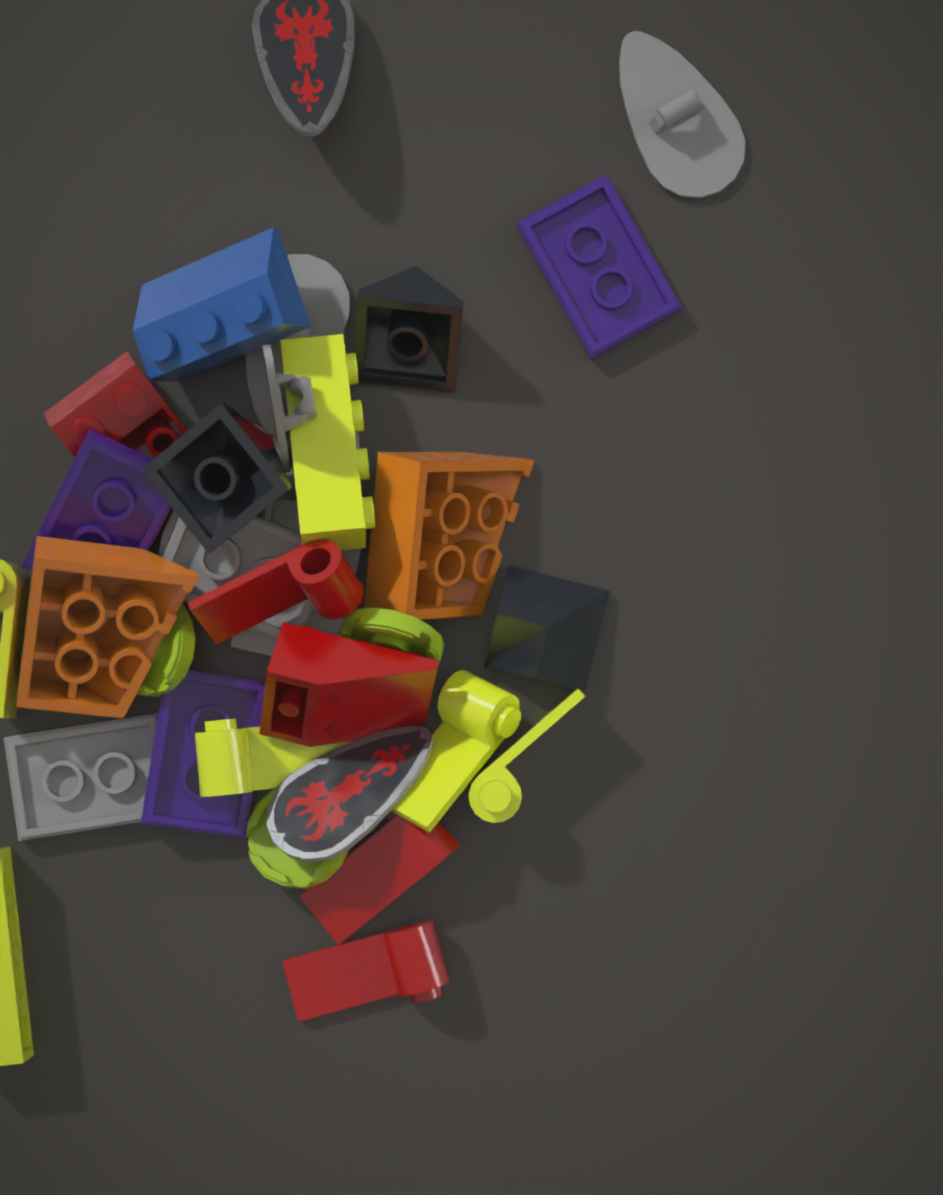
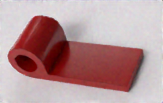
(308, 572)
(377, 874)
(368, 970)

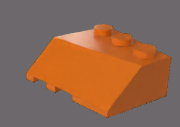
(439, 530)
(95, 624)

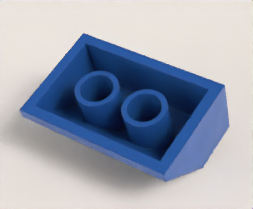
(218, 309)

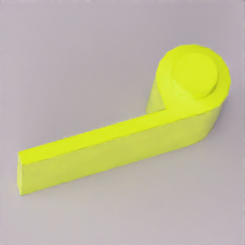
(13, 605)
(473, 726)
(245, 761)
(495, 791)

